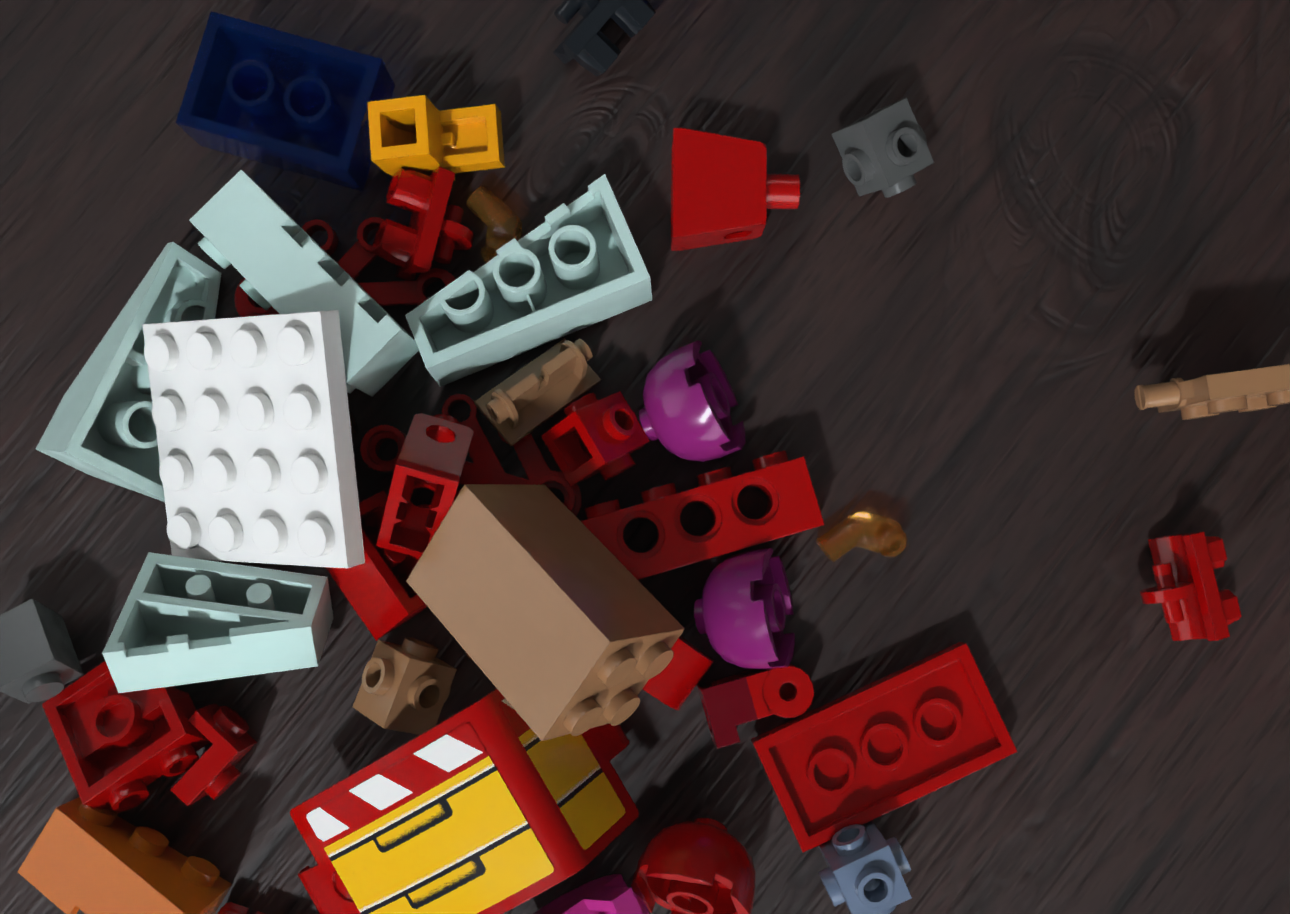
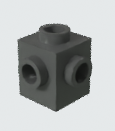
(883, 150)

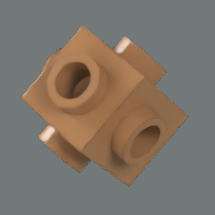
(404, 686)

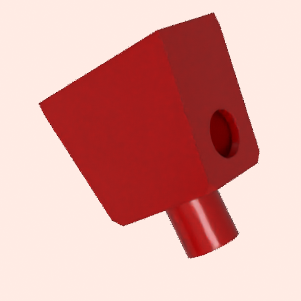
(723, 189)
(428, 459)

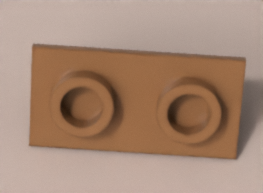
(539, 390)

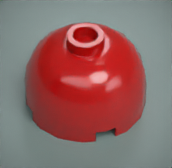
(696, 870)

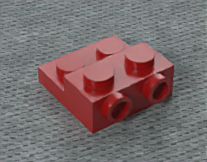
(122, 739)

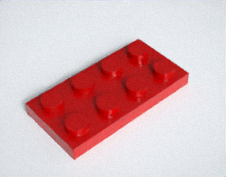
(883, 745)

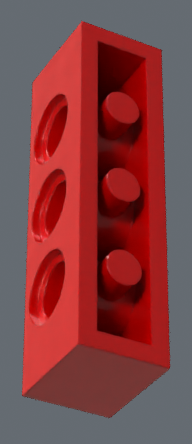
(789, 511)

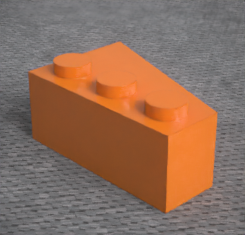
(109, 866)

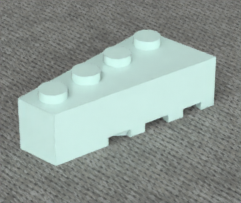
(535, 290)

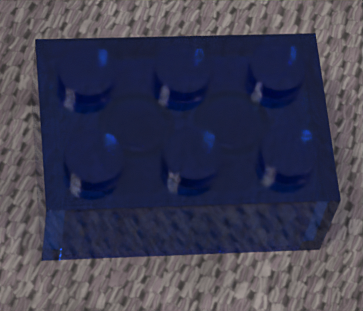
(283, 100)

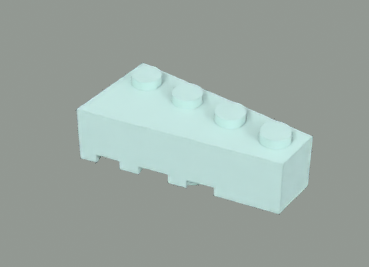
(297, 276)

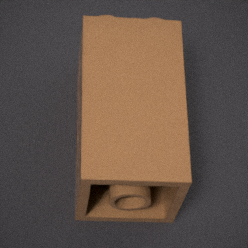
(543, 608)

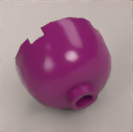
(690, 406)
(747, 610)

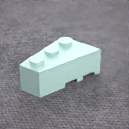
(215, 623)

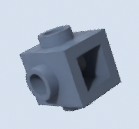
(864, 870)

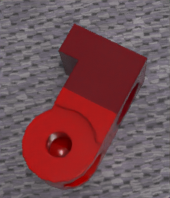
(753, 696)

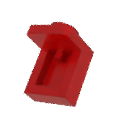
(216, 767)

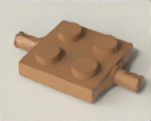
(1219, 393)

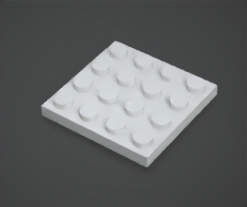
(256, 439)

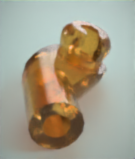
(500, 220)
(864, 531)

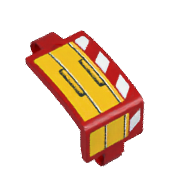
(465, 817)

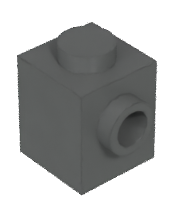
(35, 653)

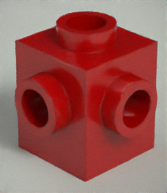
(595, 438)

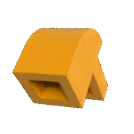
(421, 138)

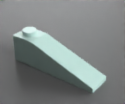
(107, 411)

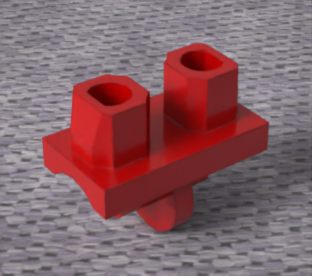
(415, 245)
(1189, 586)

